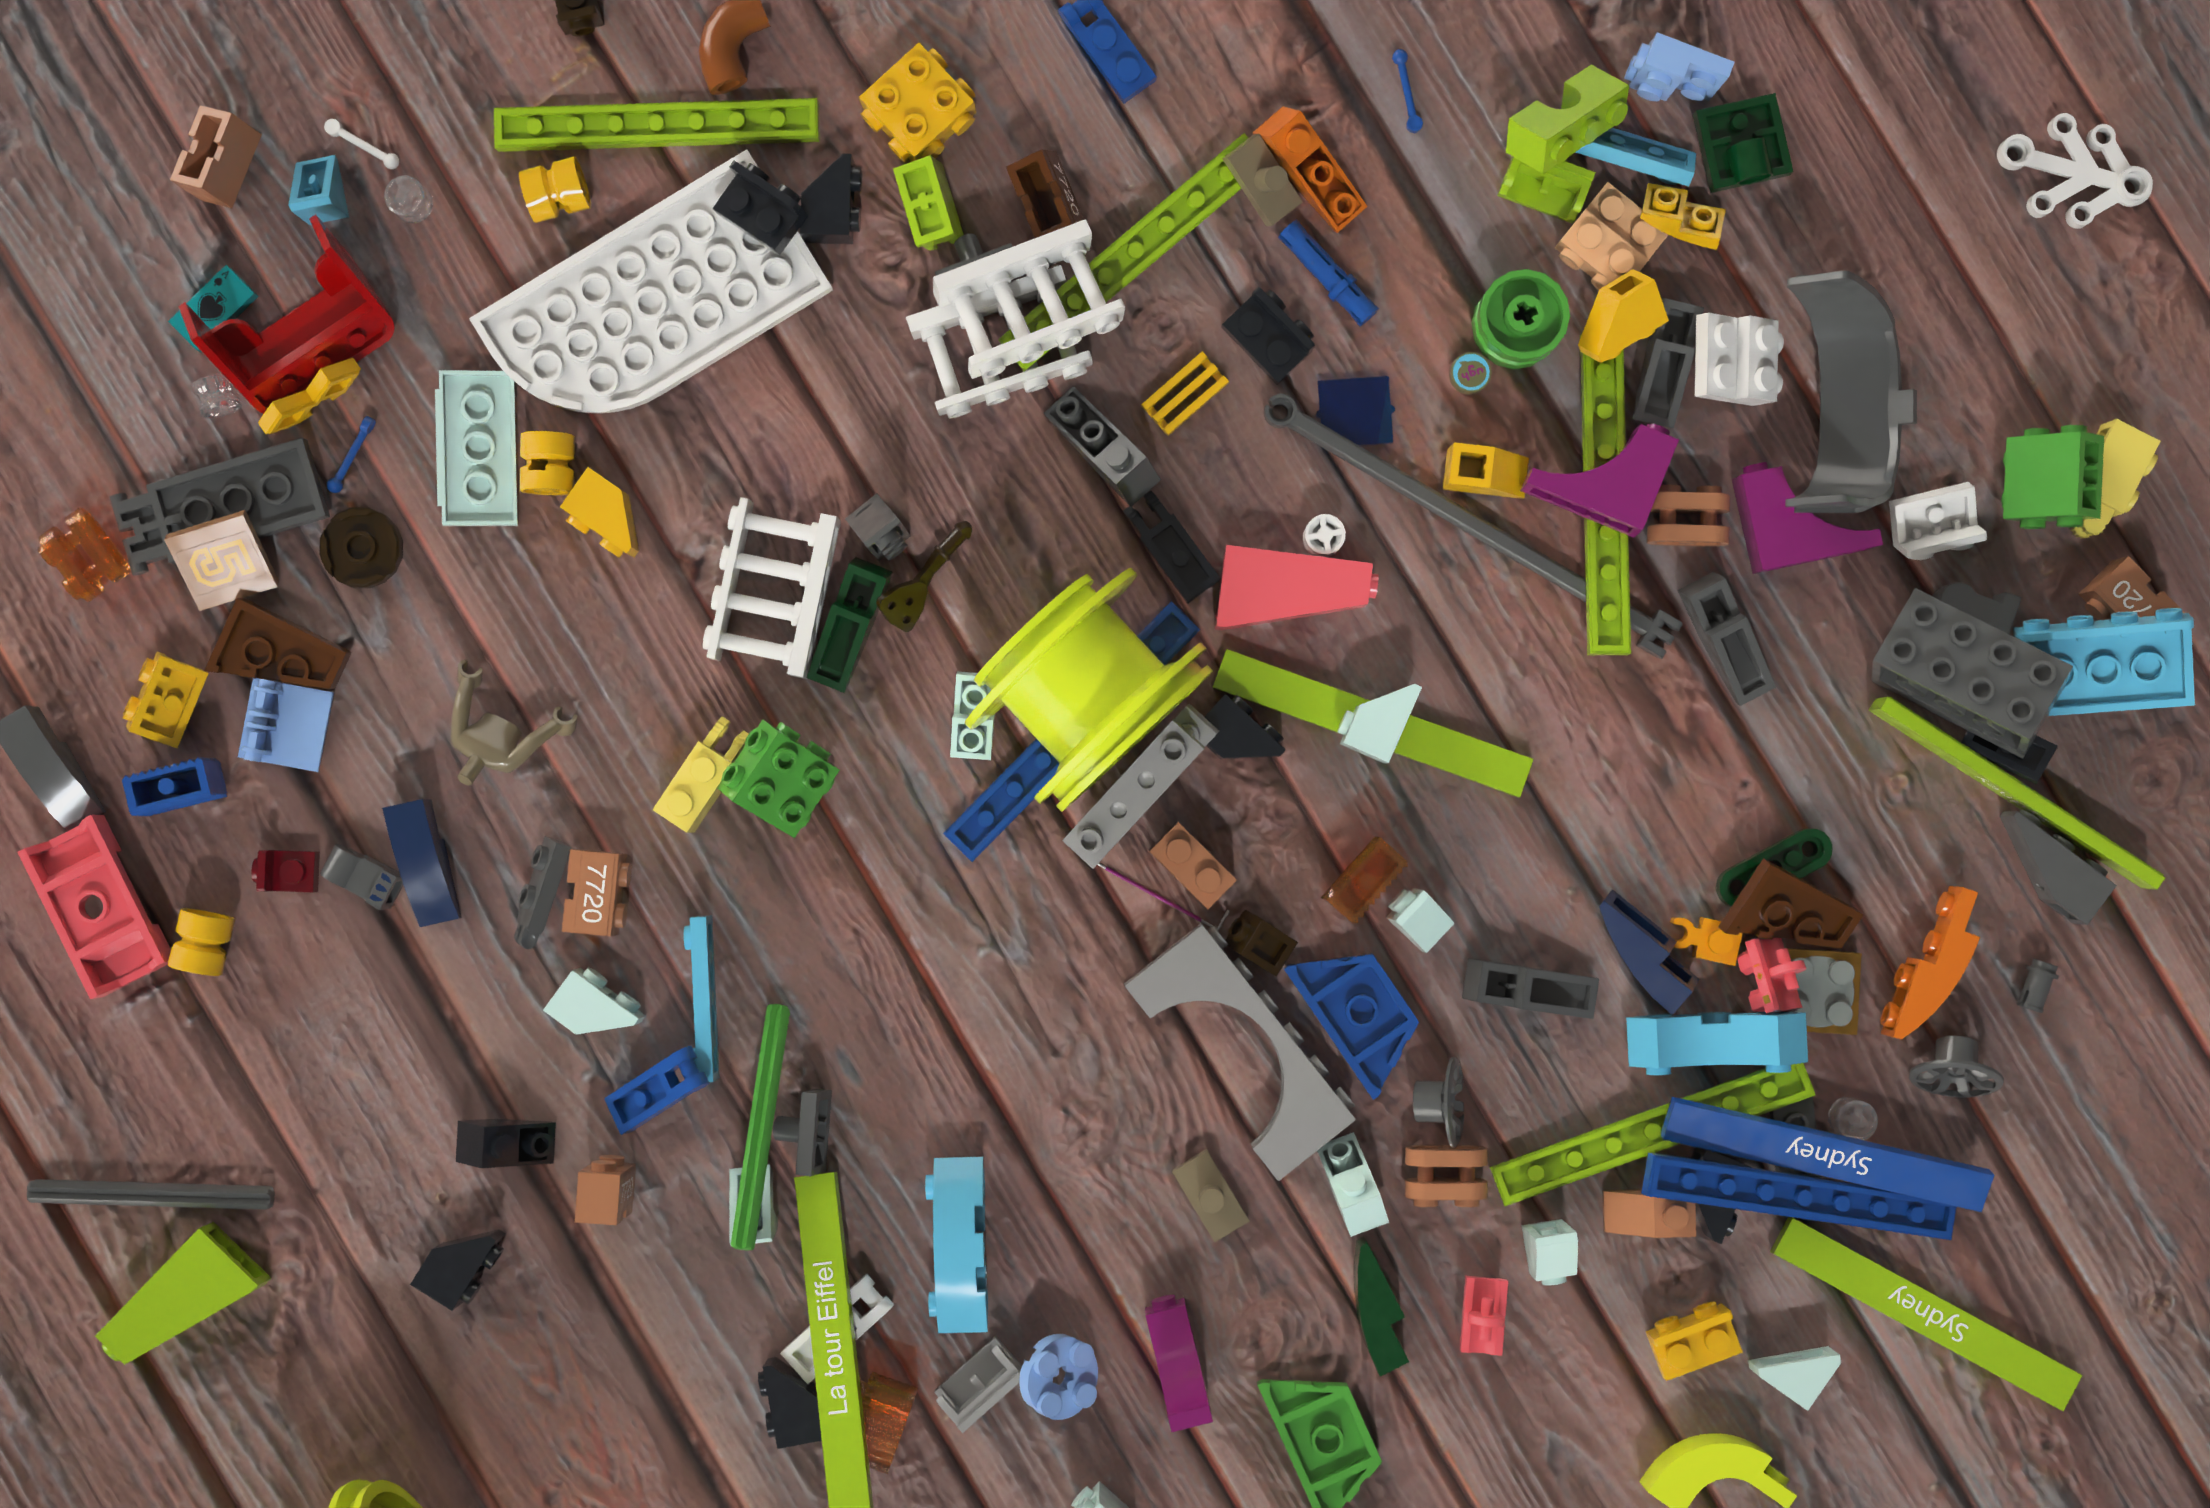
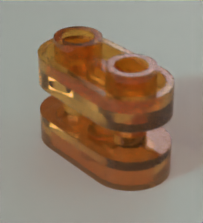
(60, 551)

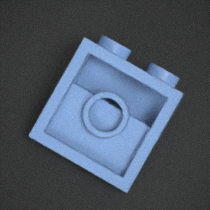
(1673, 65)

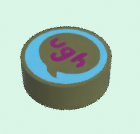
(1470, 373)

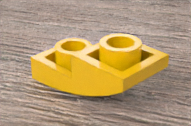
(1690, 222)

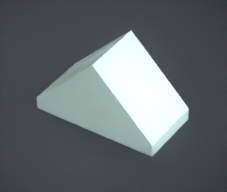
(1799, 1373)

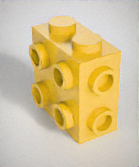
(918, 105)

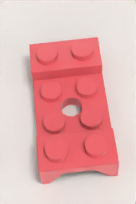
(119, 942)

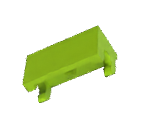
(1556, 192)
(928, 202)

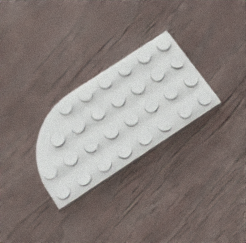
(648, 304)

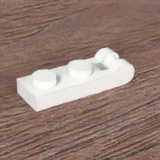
(799, 1351)

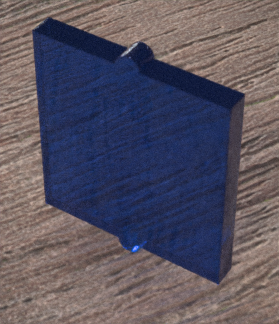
(1357, 409)

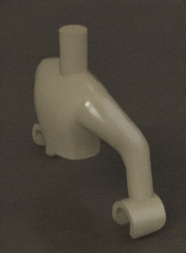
(493, 739)

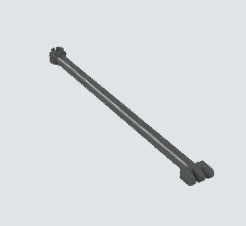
(1462, 518)

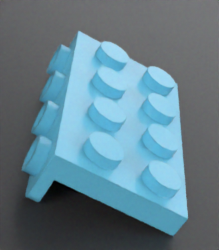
(2119, 660)

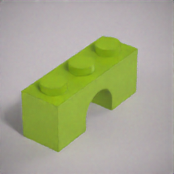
(1589, 108)

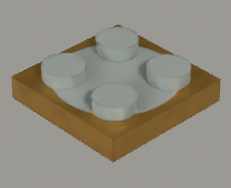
(1829, 990)

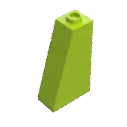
(187, 1289)

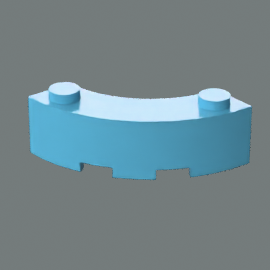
(1717, 1039)
(959, 1251)

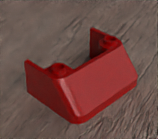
(326, 329)

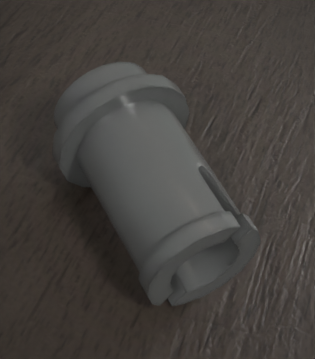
(2037, 985)

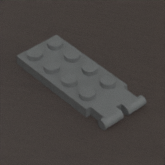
(272, 485)

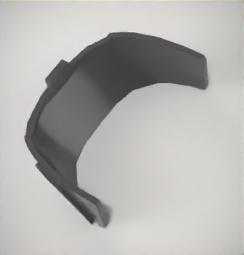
(1858, 394)

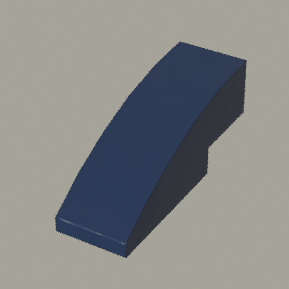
(422, 861)
(1647, 952)

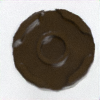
(361, 547)

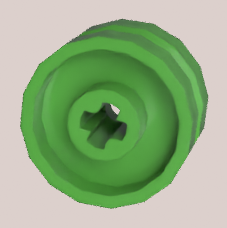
(1518, 342)

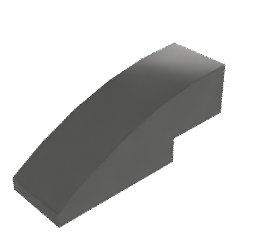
(1667, 365)
(1727, 637)
(48, 767)
(1530, 988)

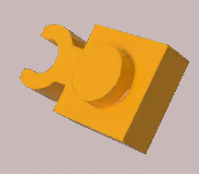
(1708, 940)

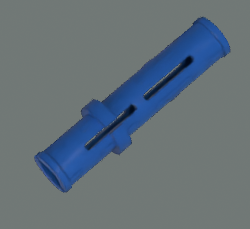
(1331, 276)

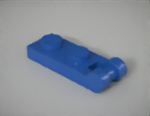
(1108, 48)
(655, 1090)

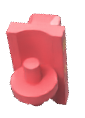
(1773, 974)
(1483, 1315)

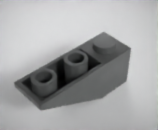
(1103, 446)
(879, 528)
(2057, 874)

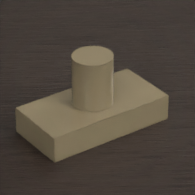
(1262, 180)
(1210, 1195)

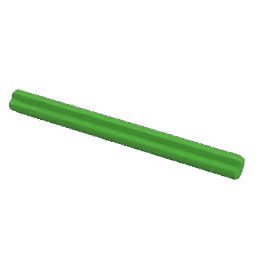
(760, 1127)

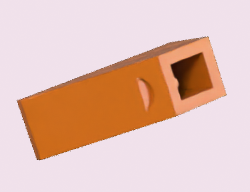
(1311, 167)

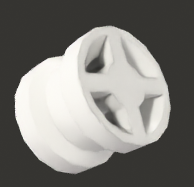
(1327, 530)

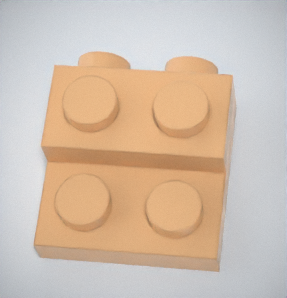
(1609, 238)

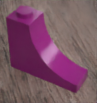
(1616, 492)
(1784, 538)
(1178, 1363)

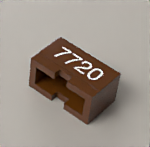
(1044, 192)

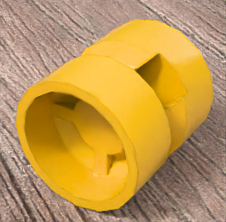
(554, 189)
(551, 449)
(201, 942)

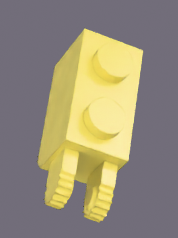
(2126, 460)
(696, 782)

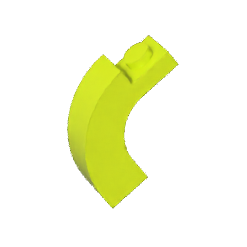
(1704, 1458)

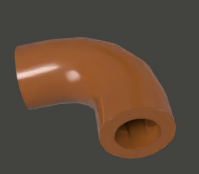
(722, 40)

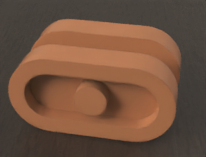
(1706, 501)
(1427, 1189)

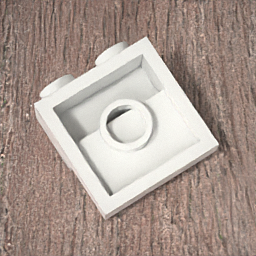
(1737, 359)

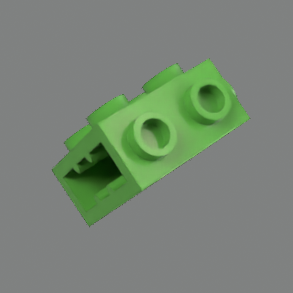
(2053, 477)
(779, 777)

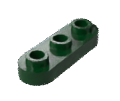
(1786, 854)

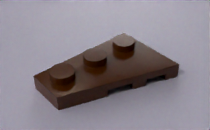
(273, 648)
(1789, 908)

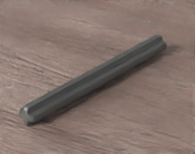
(150, 1194)

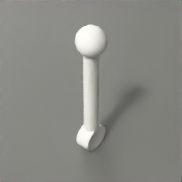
(336, 129)

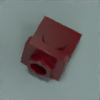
(286, 871)

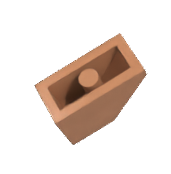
(1646, 1216)

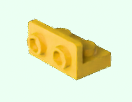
(164, 699)
(1693, 1340)

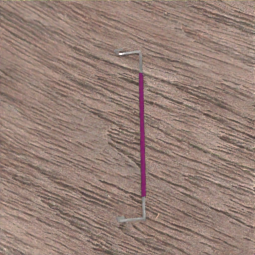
(1161, 898)

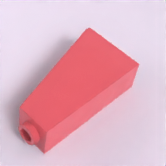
(1281, 586)

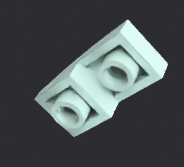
(966, 742)

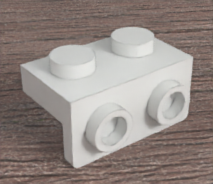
(1936, 521)

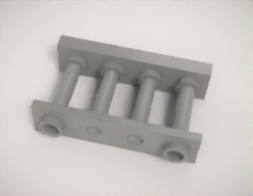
(1140, 785)

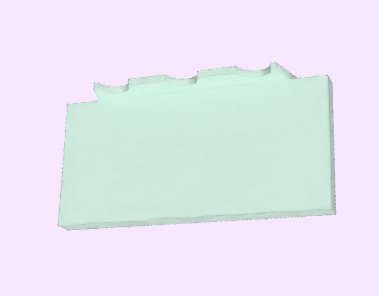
(476, 448)

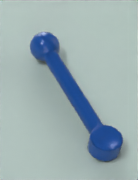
(1414, 122)
(335, 484)

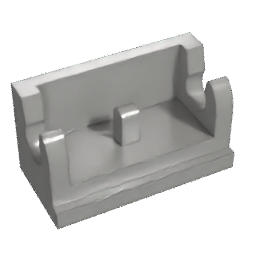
(979, 1384)

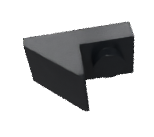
(2029, 767)

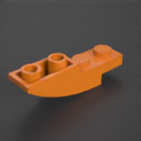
(1928, 982)

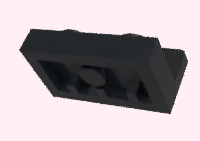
(761, 209)
(1269, 334)

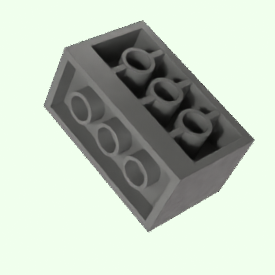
(1969, 672)

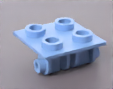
(285, 724)

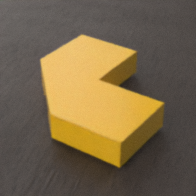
(292, 410)

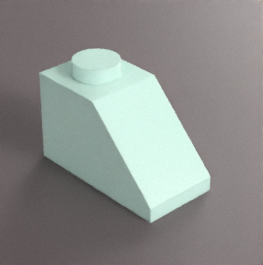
(1378, 724)
(1551, 1251)

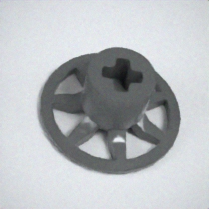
(1956, 1063)
(1436, 1101)

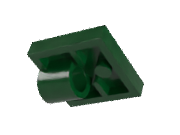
(1743, 143)

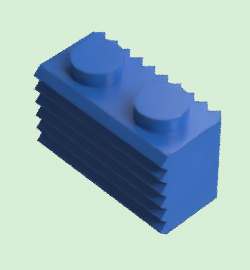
(174, 786)

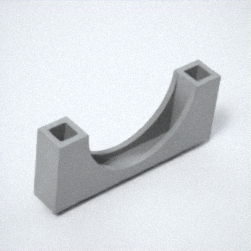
(1307, 1106)

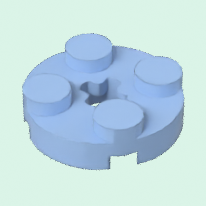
(1079, 1383)

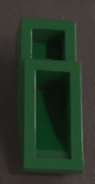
(849, 624)
(1376, 1311)

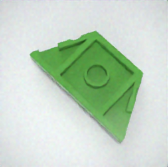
(1322, 1437)

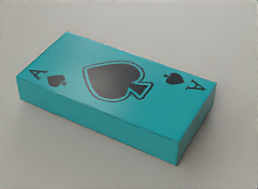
(217, 301)

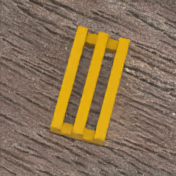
(1210, 371)

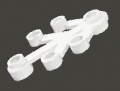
(2081, 171)

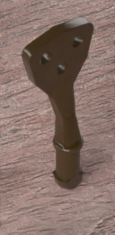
(918, 587)

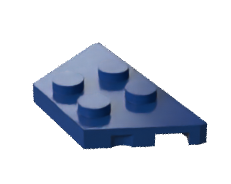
(1358, 1013)

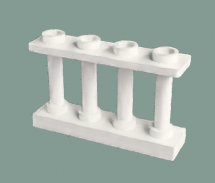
(1029, 259)
(931, 327)
(812, 576)

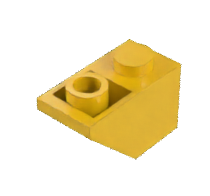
(1622, 315)
(1484, 470)
(604, 509)

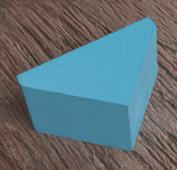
(318, 190)

